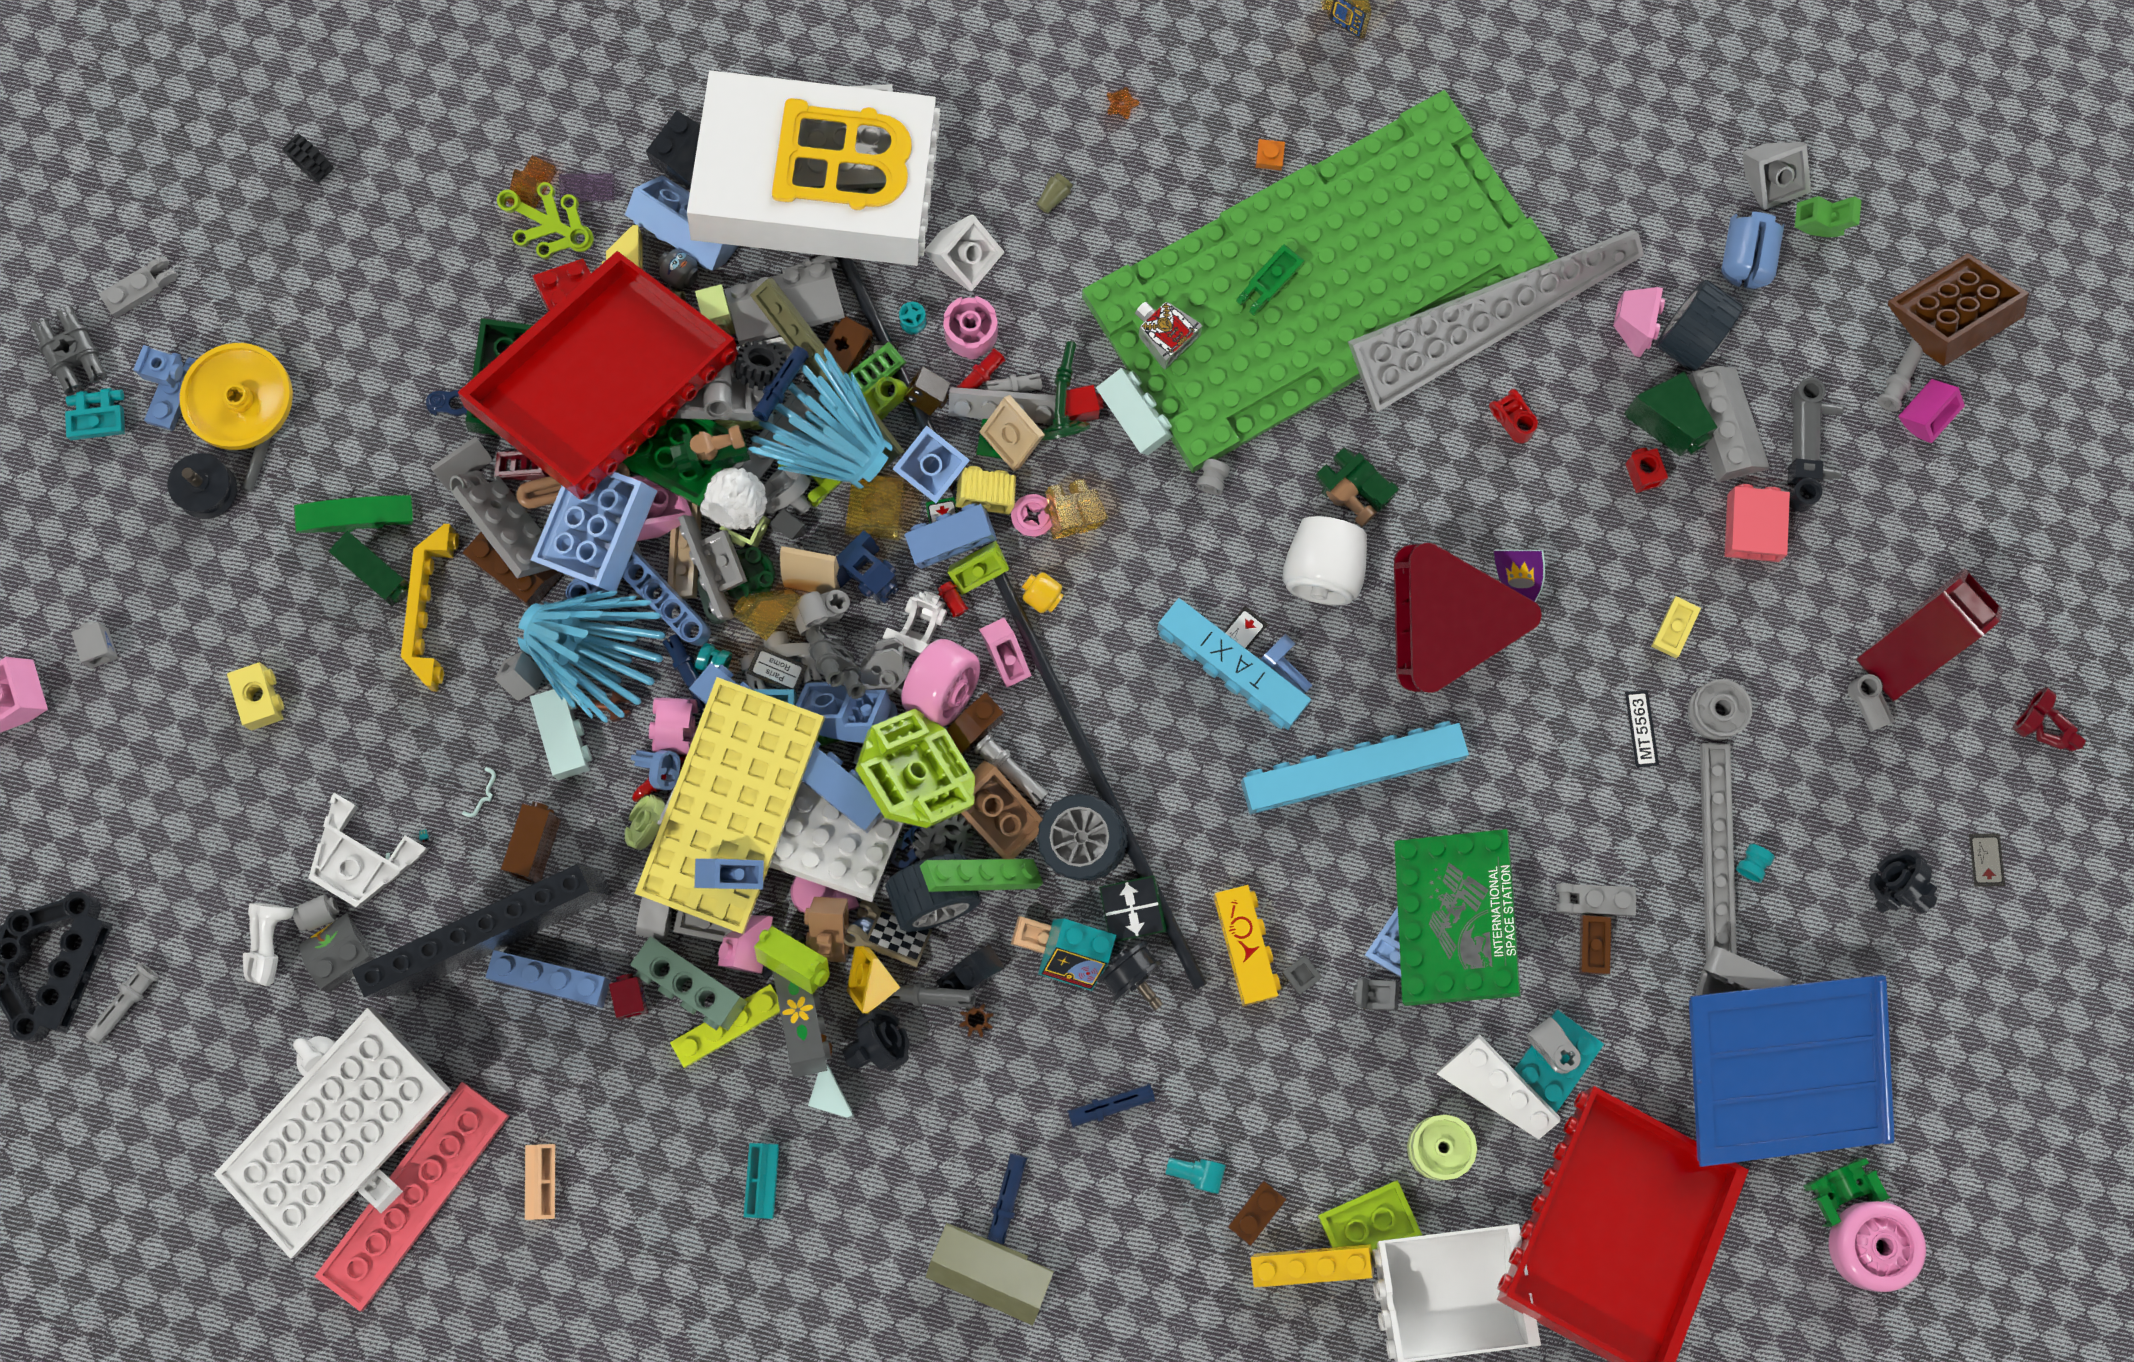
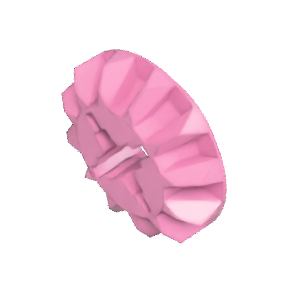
(1019, 514)

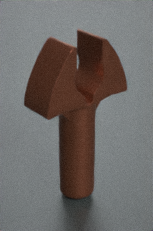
(616, 698)

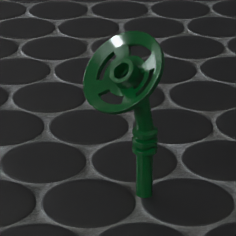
(1062, 425)

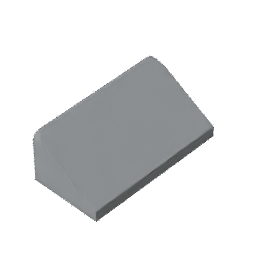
(465, 459)

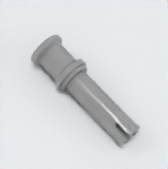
(1900, 383)
(1002, 761)
(130, 992)

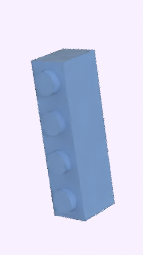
(548, 979)

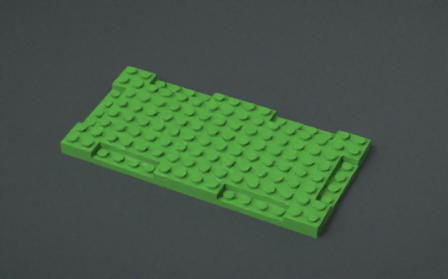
(1382, 237)

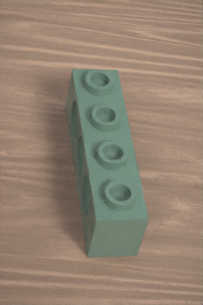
(656, 955)

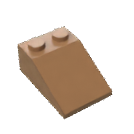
(1001, 813)

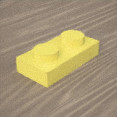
(1676, 627)

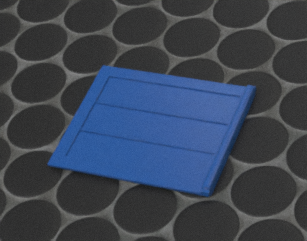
(1791, 1069)

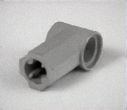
(1872, 705)

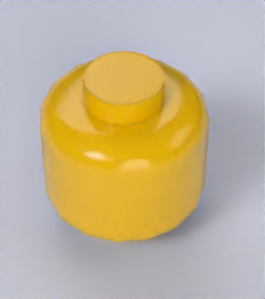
(1042, 592)

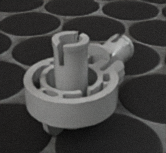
(786, 489)

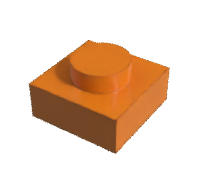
(1270, 154)

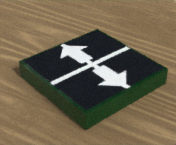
(1133, 908)

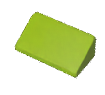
(978, 568)

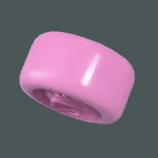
(941, 681)
(1855, 1252)

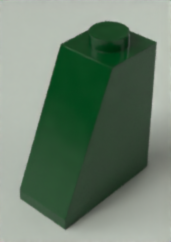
(369, 569)

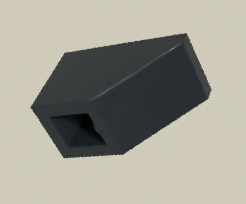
(973, 970)

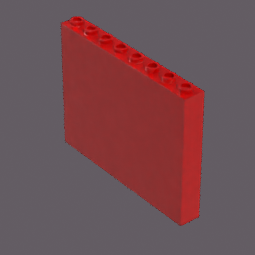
(598, 374)
(1621, 1233)

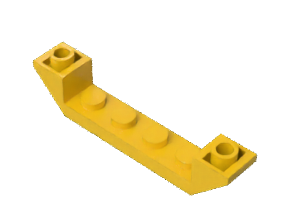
(438, 544)

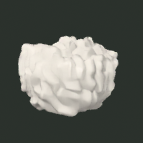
(734, 499)

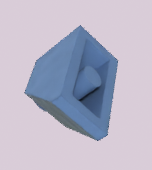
(729, 873)

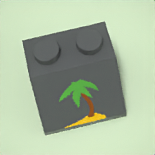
(335, 952)

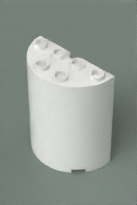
(1443, 1295)

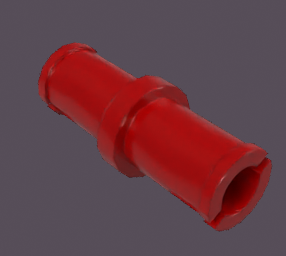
(983, 371)

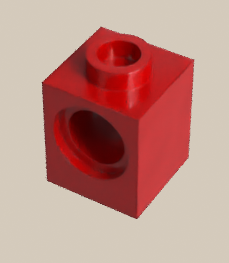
(1642, 480)

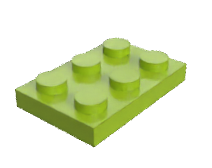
(1370, 1218)

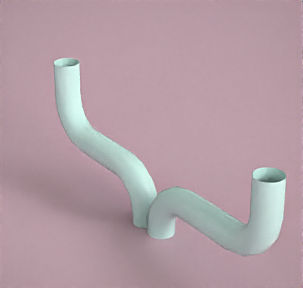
(484, 798)

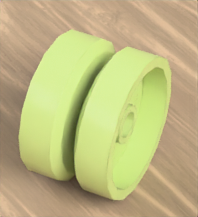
(1424, 1150)

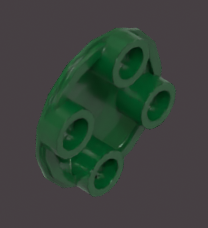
(758, 572)

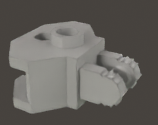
(885, 666)

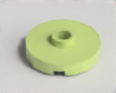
(644, 822)

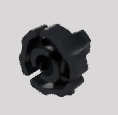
(1906, 881)
(878, 1042)

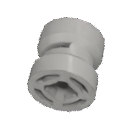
(1213, 477)

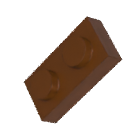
(1595, 945)
(1256, 1213)

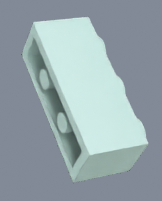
(1135, 411)
(561, 735)

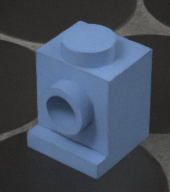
(149, 367)

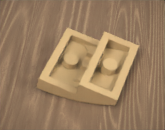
(808, 570)

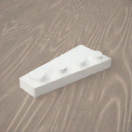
(1497, 1085)

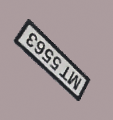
(1641, 728)

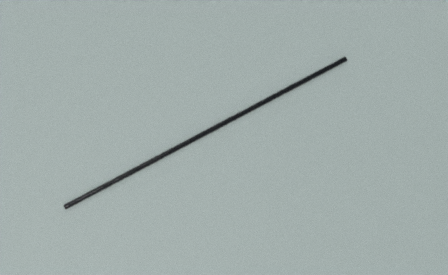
(1041, 660)

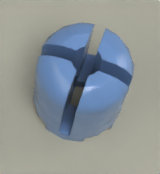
(1752, 250)

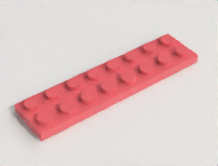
(427, 1180)

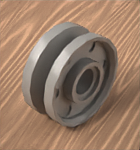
(1731, 697)

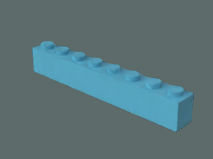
(1354, 768)

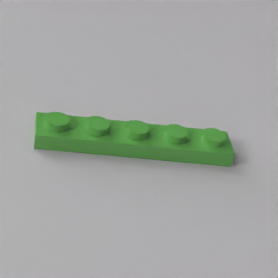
(981, 874)

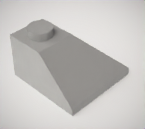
(1777, 172)

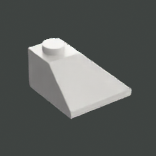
(964, 251)

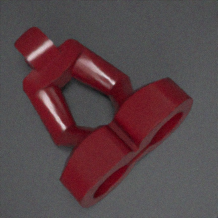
(2033, 718)

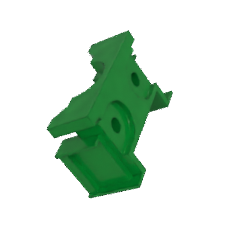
(1842, 1188)

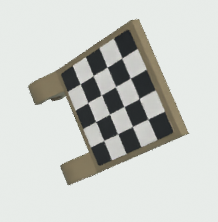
(887, 936)

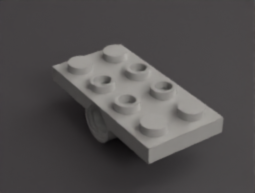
(724, 400)

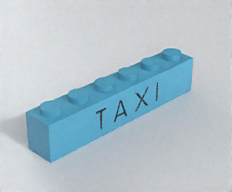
(1232, 664)

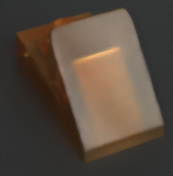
(525, 182)

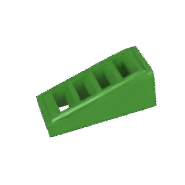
(870, 362)

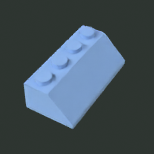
(662, 210)

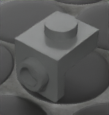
(1376, 994)

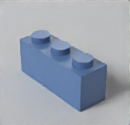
(950, 535)

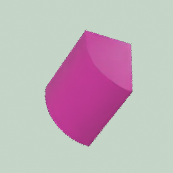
(1932, 410)

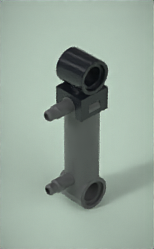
(1806, 468)

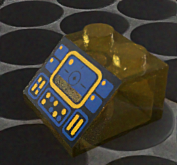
(1349, 14)

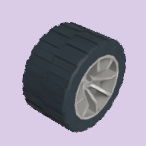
(1699, 325)
(1082, 837)
(920, 909)

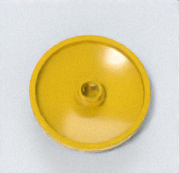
(236, 396)

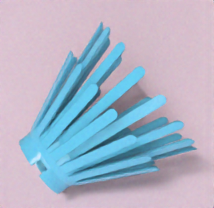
(842, 449)
(558, 636)

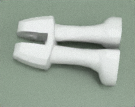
(261, 962)

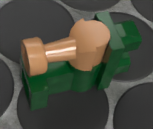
(710, 452)
(1356, 478)

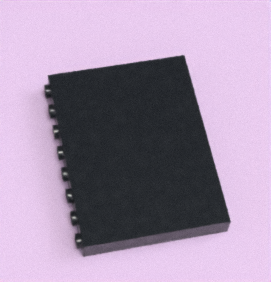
(483, 932)

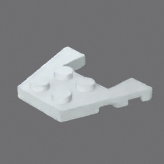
(350, 867)

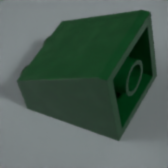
(1673, 415)

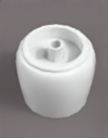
(1326, 561)

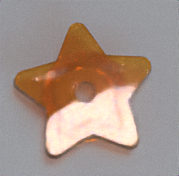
(1121, 96)

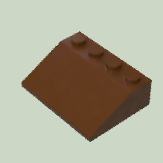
(1959, 308)

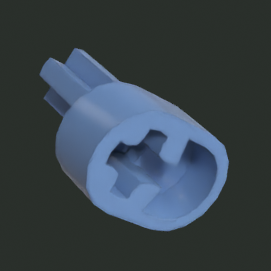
(1276, 661)
(659, 763)

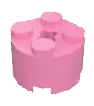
(970, 312)
(673, 724)

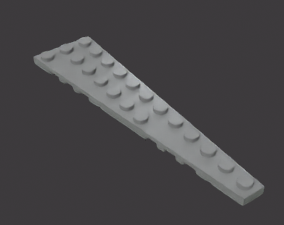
(1434, 341)

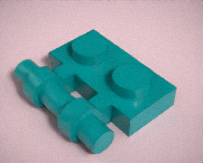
(98, 421)

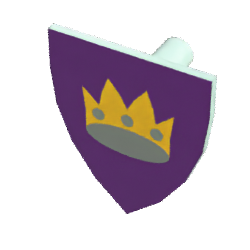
(1521, 570)

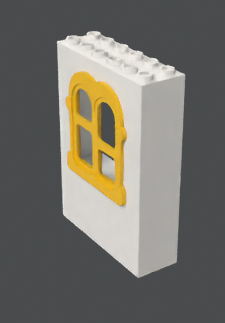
(749, 156)

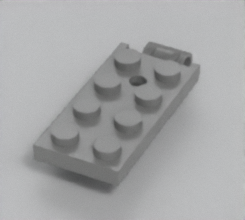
(505, 526)

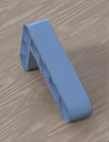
(664, 604)

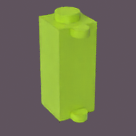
(792, 959)

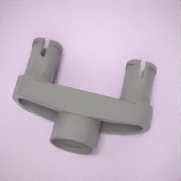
(780, 644)

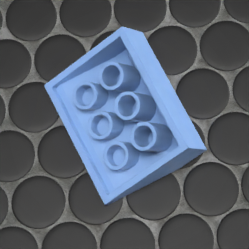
(595, 534)

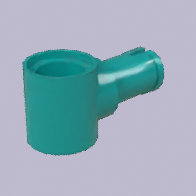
(1203, 1175)

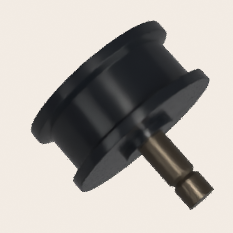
(202, 486)
(1131, 972)

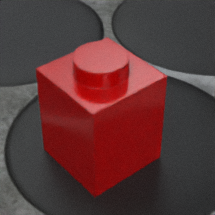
(1083, 404)

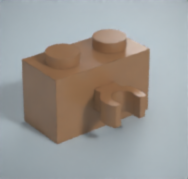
(828, 927)

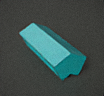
(761, 1180)

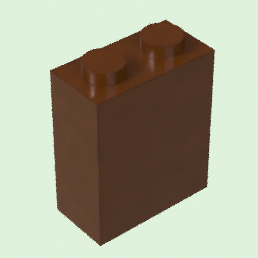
(531, 842)

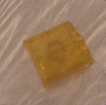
(876, 508)
(765, 610)

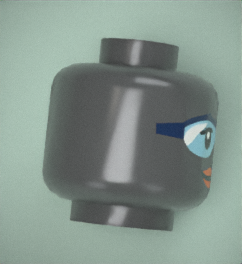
(678, 269)

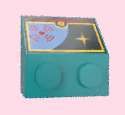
(1076, 953)

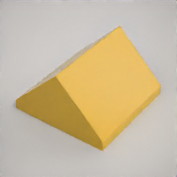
(869, 980)

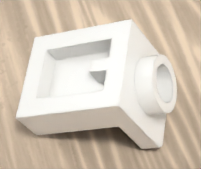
(380, 1191)

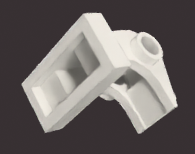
(924, 606)

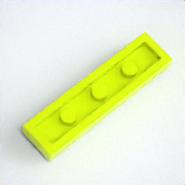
(705, 1039)

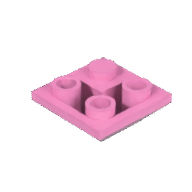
(1638, 316)

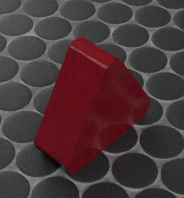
(1451, 617)
(1931, 634)

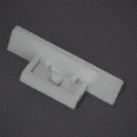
(716, 564)

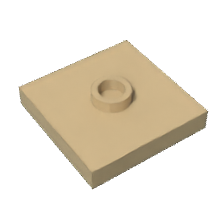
(1011, 433)

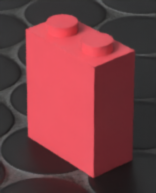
(1757, 523)

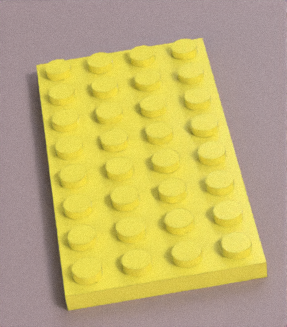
(730, 800)

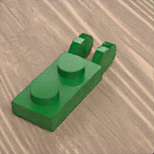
(1271, 277)

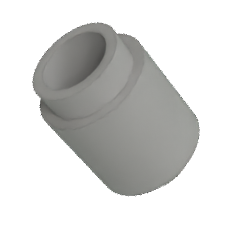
(315, 913)

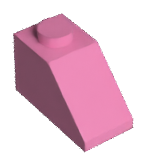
(1005, 652)
(738, 949)

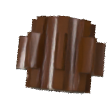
(979, 1028)

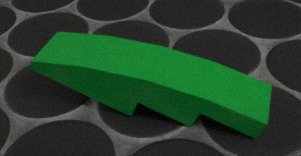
(353, 513)

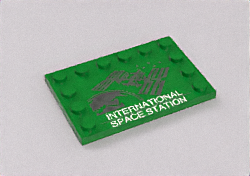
(1456, 918)

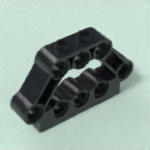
(14, 998)

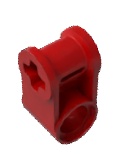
(1514, 411)

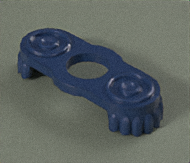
(440, 402)

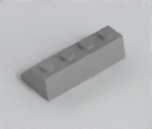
(808, 289)
(1736, 442)

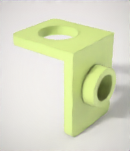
(756, 536)

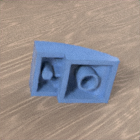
(845, 717)

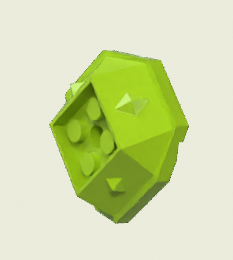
(915, 771)

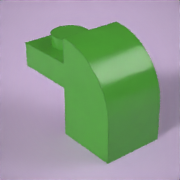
(1825, 218)

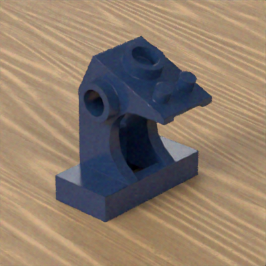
(878, 580)

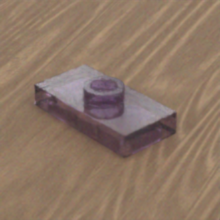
(587, 187)

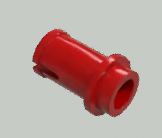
(952, 599)

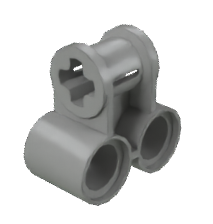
(816, 609)

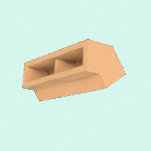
(539, 1181)

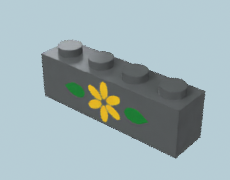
(802, 1028)

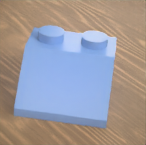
(931, 464)

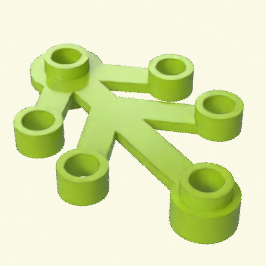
(549, 223)

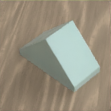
(829, 1096)

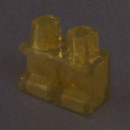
(1074, 512)

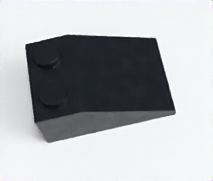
(676, 148)

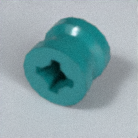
(912, 311)

